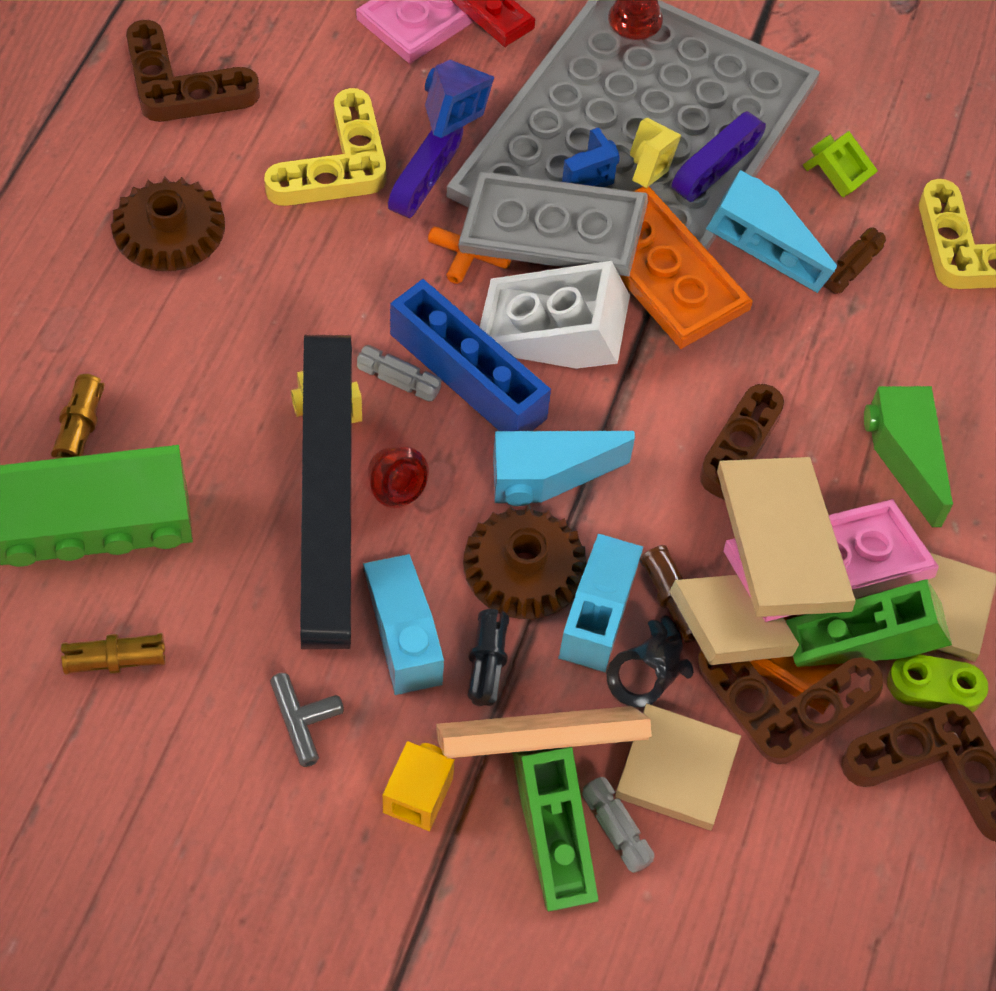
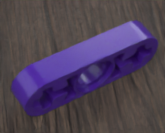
(718, 156)
(423, 172)

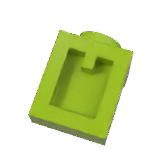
(842, 162)

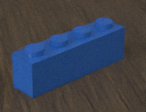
(468, 360)

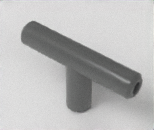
(298, 718)

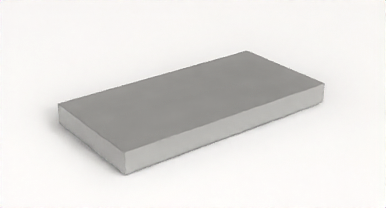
(552, 222)

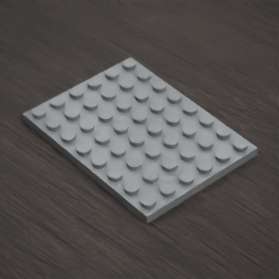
(681, 77)

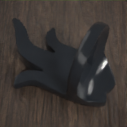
(660, 653)

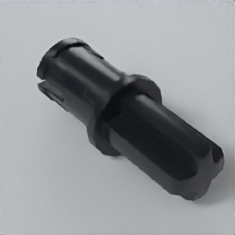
(488, 657)

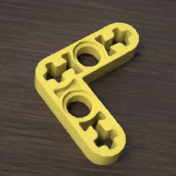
(353, 160)
(969, 257)

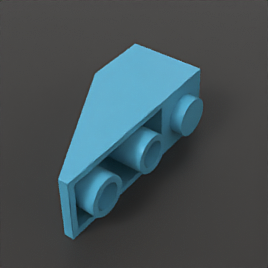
(600, 603)

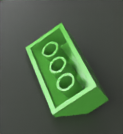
(93, 505)

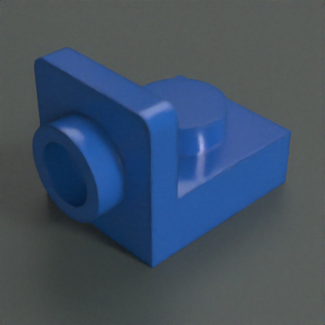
(596, 165)

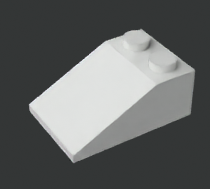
(559, 315)

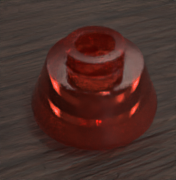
(635, 18)
(398, 476)

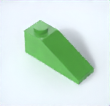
(911, 446)
(879, 628)
(556, 826)

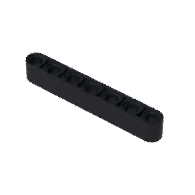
(326, 493)

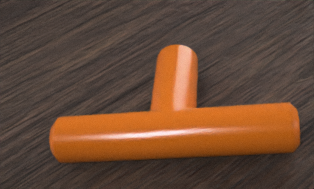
(462, 260)

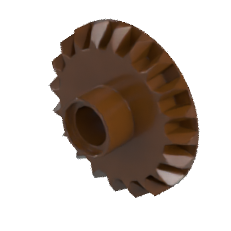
(168, 225)
(521, 585)

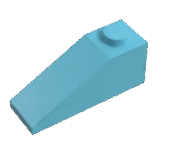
(768, 229)
(548, 463)
(404, 624)

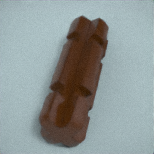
(855, 259)

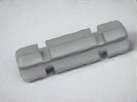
(399, 373)
(618, 824)

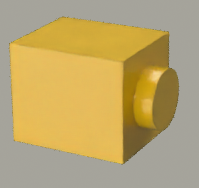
(418, 785)

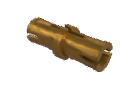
(78, 417)
(113, 653)

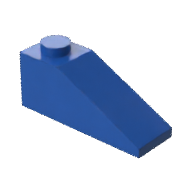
(455, 96)

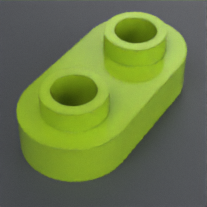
(938, 683)

